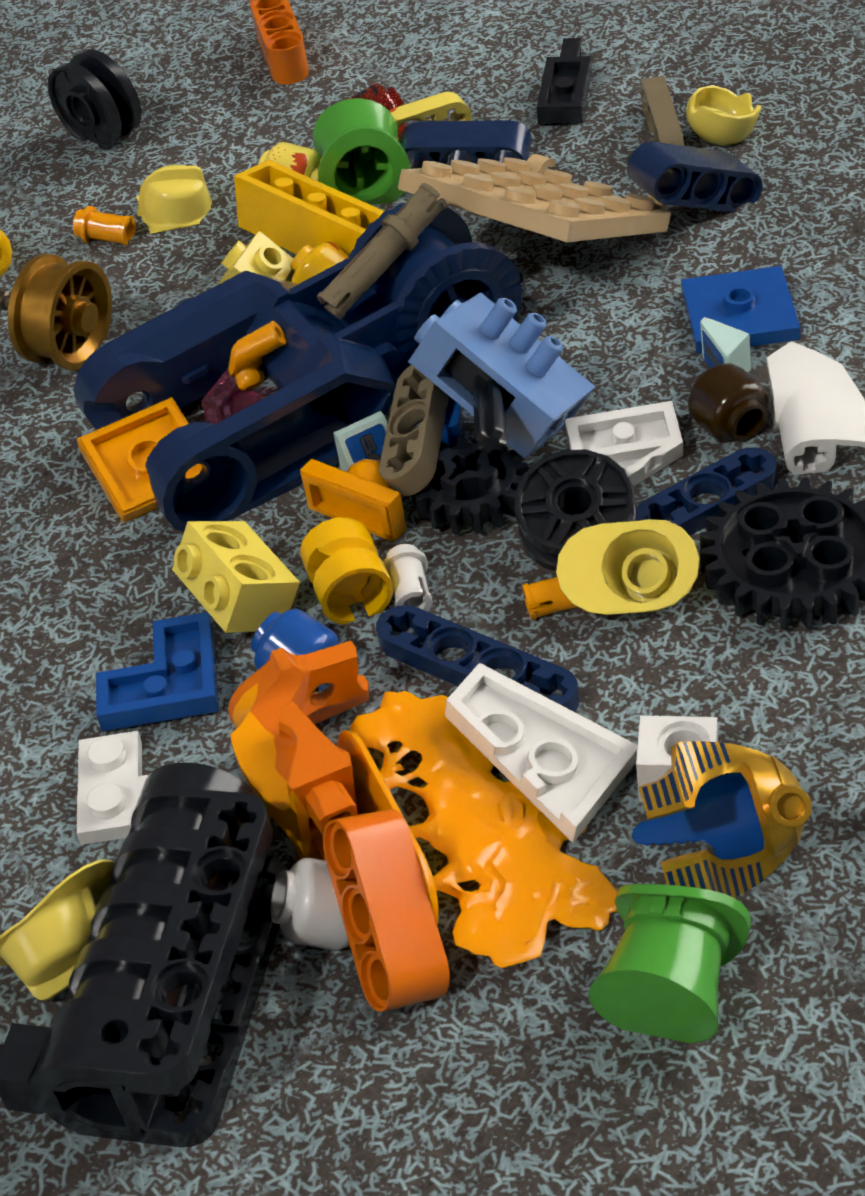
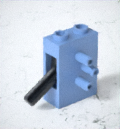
(501, 373)

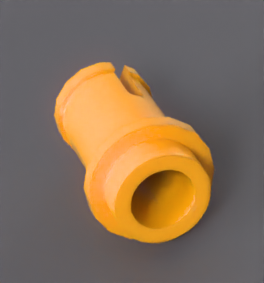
(103, 226)
(545, 598)

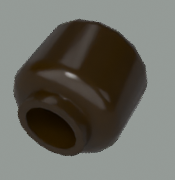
(729, 403)

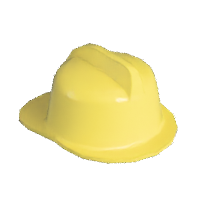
(173, 198)
(622, 563)
(52, 934)

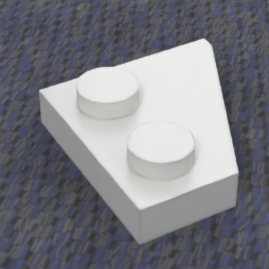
(635, 437)

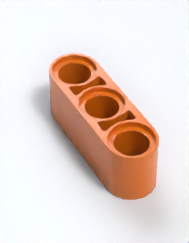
(280, 40)
(386, 910)

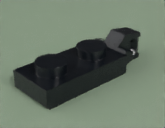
(565, 85)

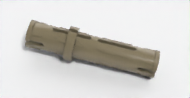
(395, 237)

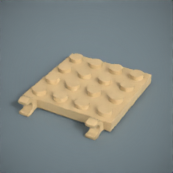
(539, 198)

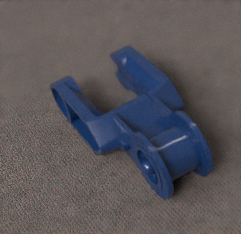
(325, 372)

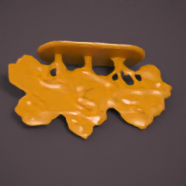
(482, 829)

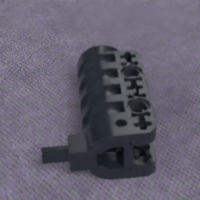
(156, 969)

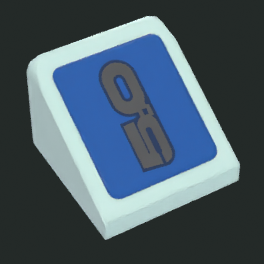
(724, 344)
(361, 440)

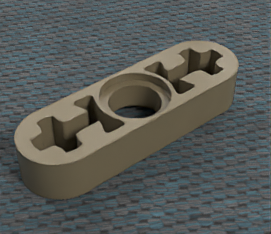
(660, 111)
(412, 457)

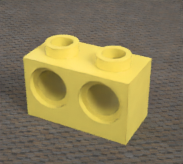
(233, 574)

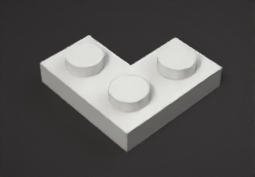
(108, 786)

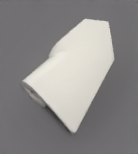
(813, 407)

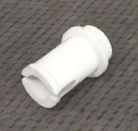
(407, 571)

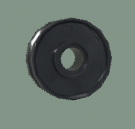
(94, 98)
(568, 484)

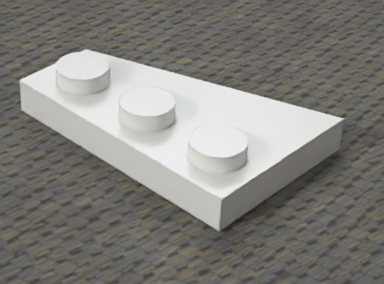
(541, 747)

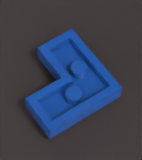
(173, 687)

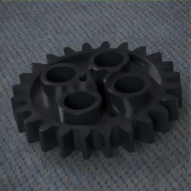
(787, 553)

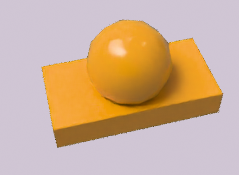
(355, 494)

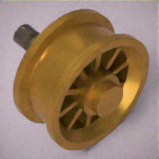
(58, 310)

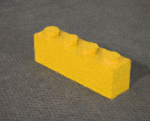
(298, 209)

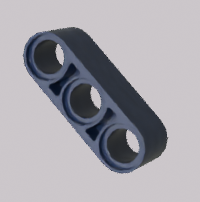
(479, 139)
(693, 176)

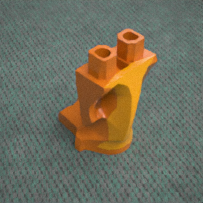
(284, 753)

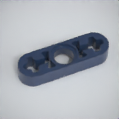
(715, 480)

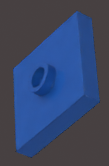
(745, 300)

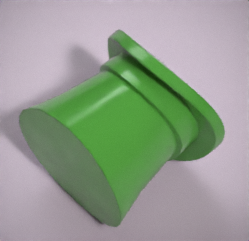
(360, 151)
(670, 960)

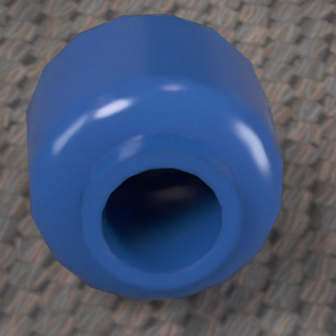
(294, 632)

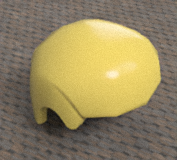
(721, 115)

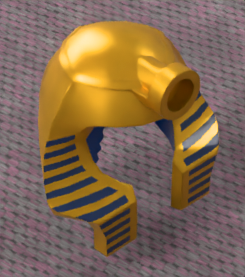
(730, 799)

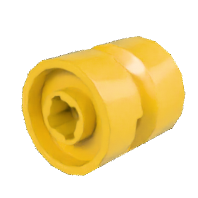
(345, 569)

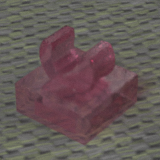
(226, 399)

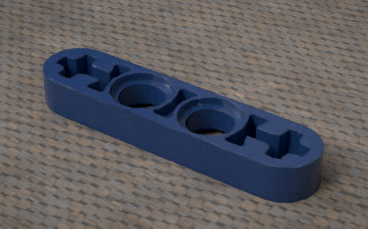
(443, 634)

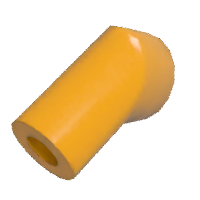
(248, 354)

